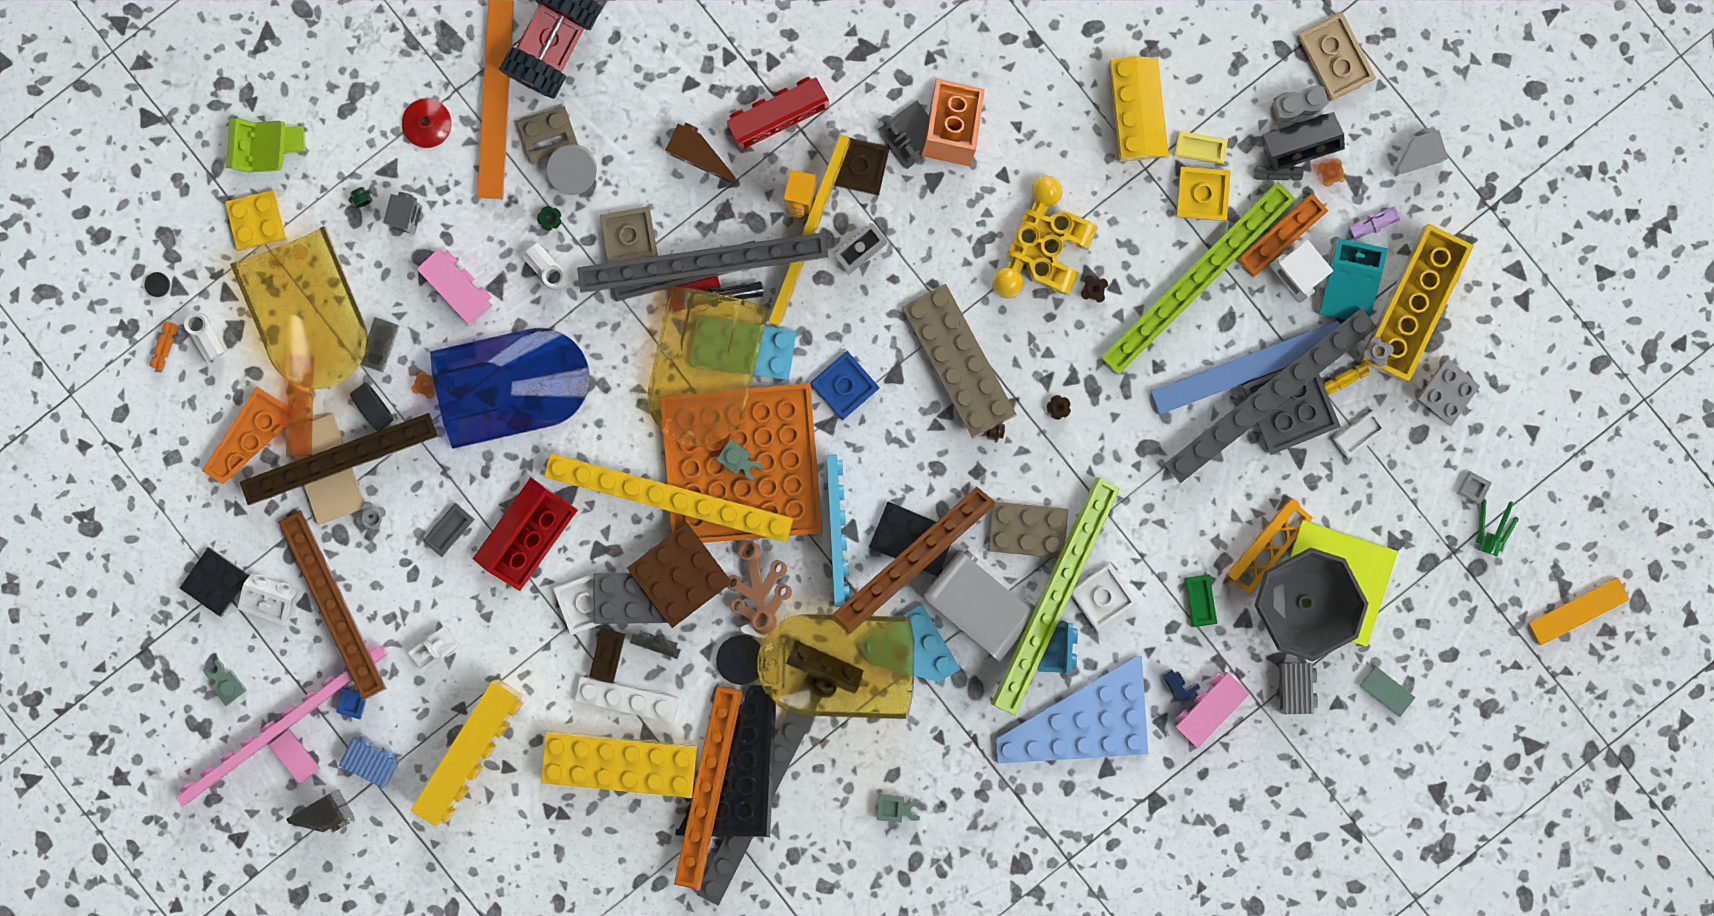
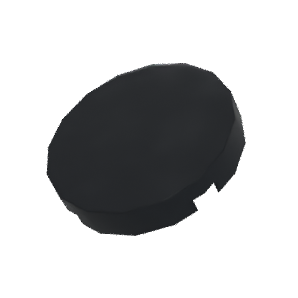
(739, 659)

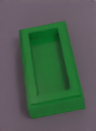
(1200, 600)

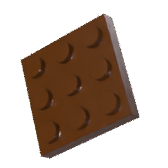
(679, 575)

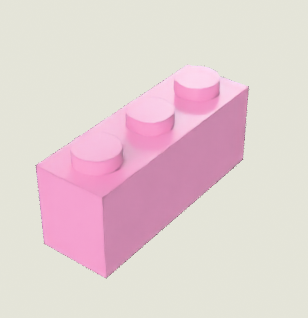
(455, 286)
(1210, 708)

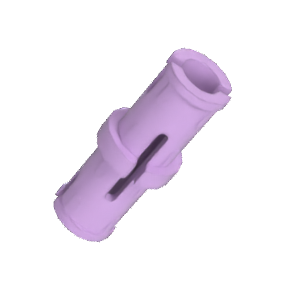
(1373, 223)

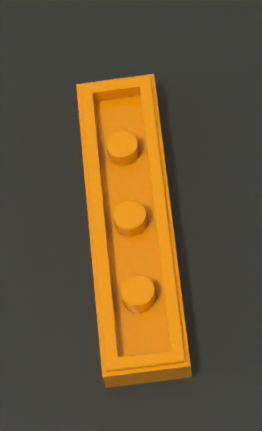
(1578, 611)

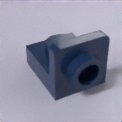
(1175, 683)

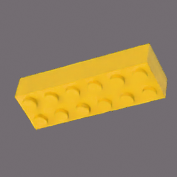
(1419, 300)
(466, 753)
(619, 764)

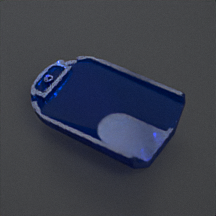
(508, 385)

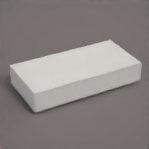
(1360, 434)

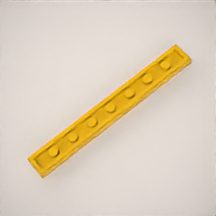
(811, 227)

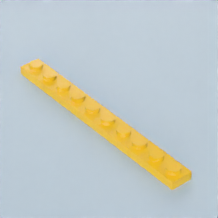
(668, 497)

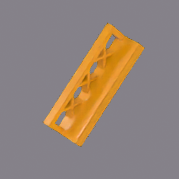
(1262, 540)

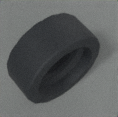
(371, 406)

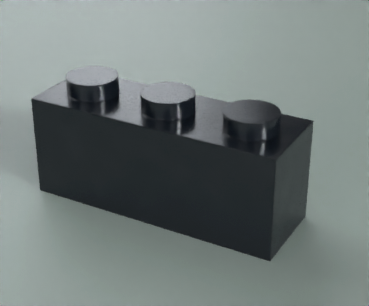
(1303, 141)

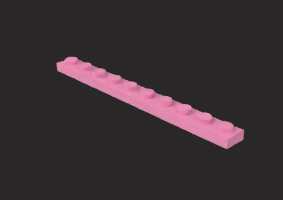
(271, 731)

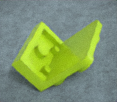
(255, 145)

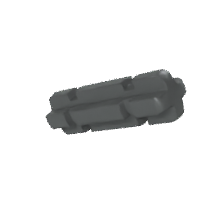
(1294, 173)

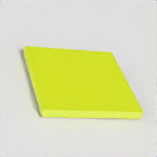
(1367, 560)

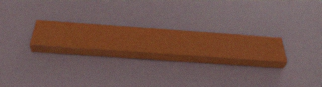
(913, 560)
(332, 605)

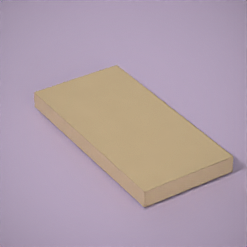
(336, 494)

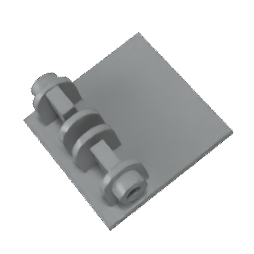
(1448, 391)

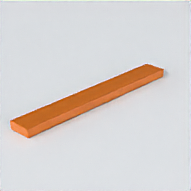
(495, 100)
(708, 788)

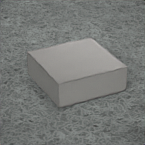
(1474, 487)

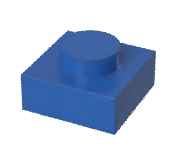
(351, 704)

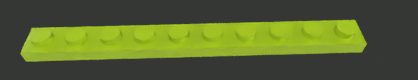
(1198, 278)
(1055, 596)

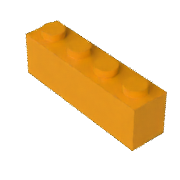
(800, 193)

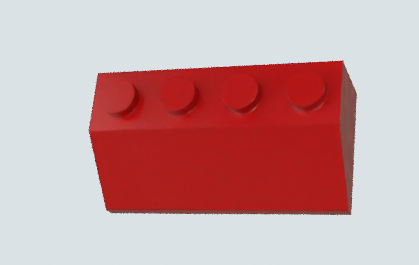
(778, 113)
(524, 534)

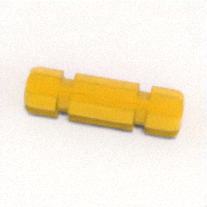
(1346, 378)

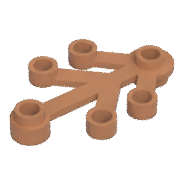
(759, 590)

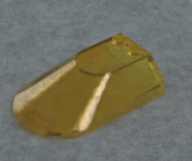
(305, 310)
(704, 365)
(878, 646)

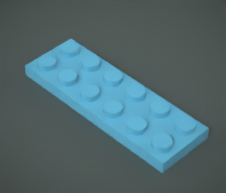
(837, 519)

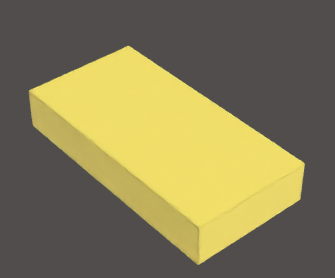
(1200, 147)

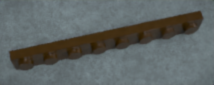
(338, 459)

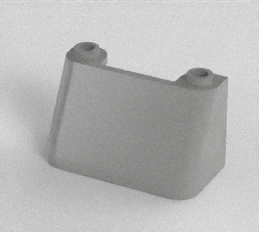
(979, 604)

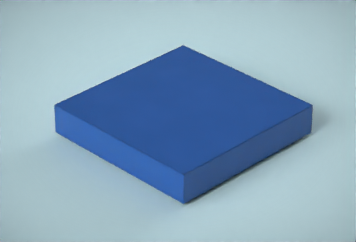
(844, 385)

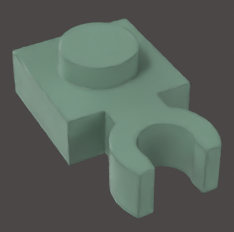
(736, 458)
(227, 686)
(893, 807)

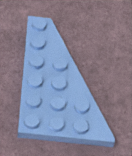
(1093, 722)

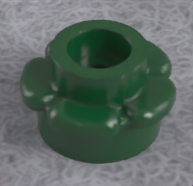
(360, 197)
(543, 215)

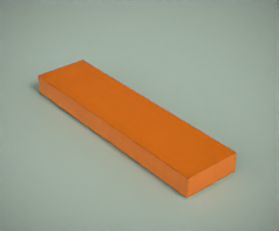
(1282, 235)

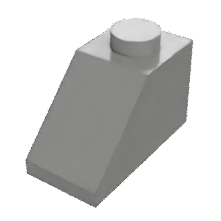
(1422, 152)

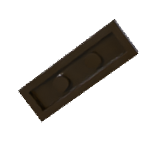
(825, 667)

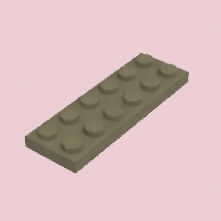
(959, 361)

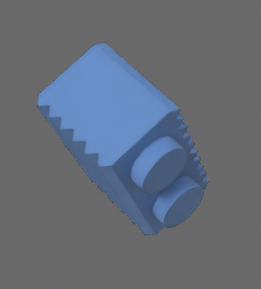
(369, 762)

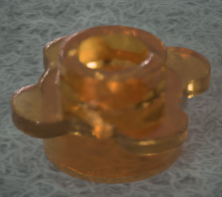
(1336, 166)
(418, 386)

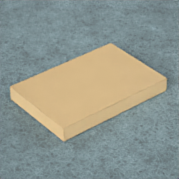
(1336, 56)

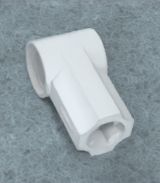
(544, 266)
(206, 338)

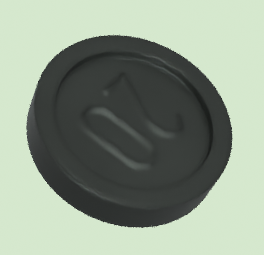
(157, 284)

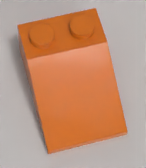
(953, 122)

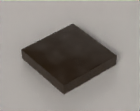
(863, 167)

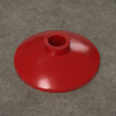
(435, 132)

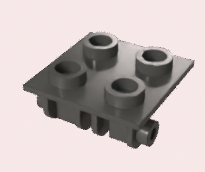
(906, 133)

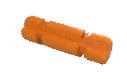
(163, 345)

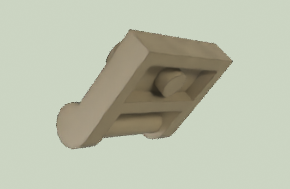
(544, 128)

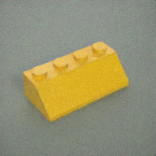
(1138, 108)

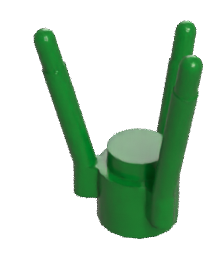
(1493, 542)

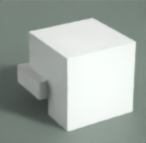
(1301, 270)

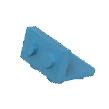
(1058, 654)

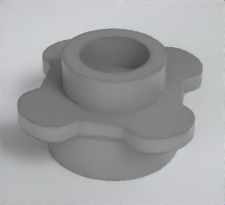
(1380, 359)
(374, 522)

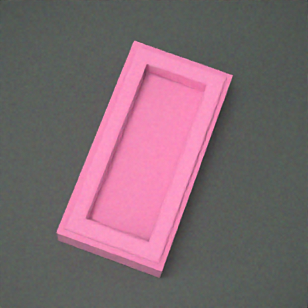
(294, 756)

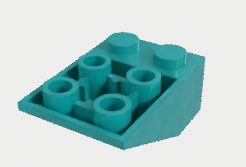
(1354, 278)

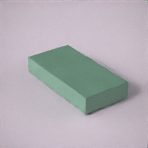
(1387, 691)

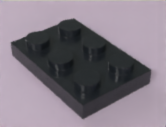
(901, 528)

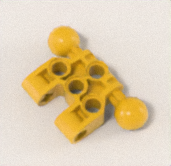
(1078, 232)

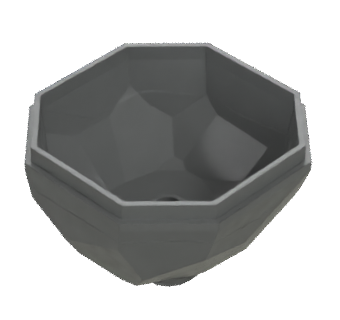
(1334, 608)

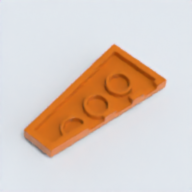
(252, 430)

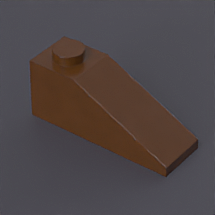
(693, 149)

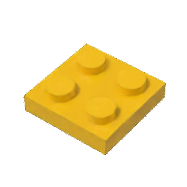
(1203, 193)
(256, 220)

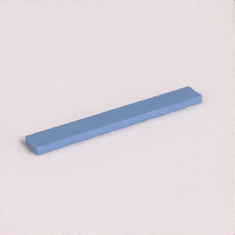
(1237, 371)

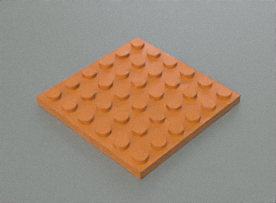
(779, 437)

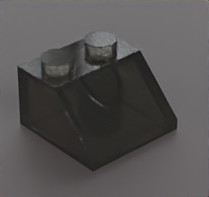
(324, 814)

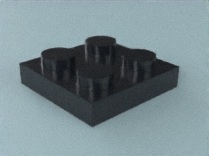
(214, 581)

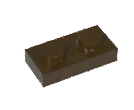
(607, 655)

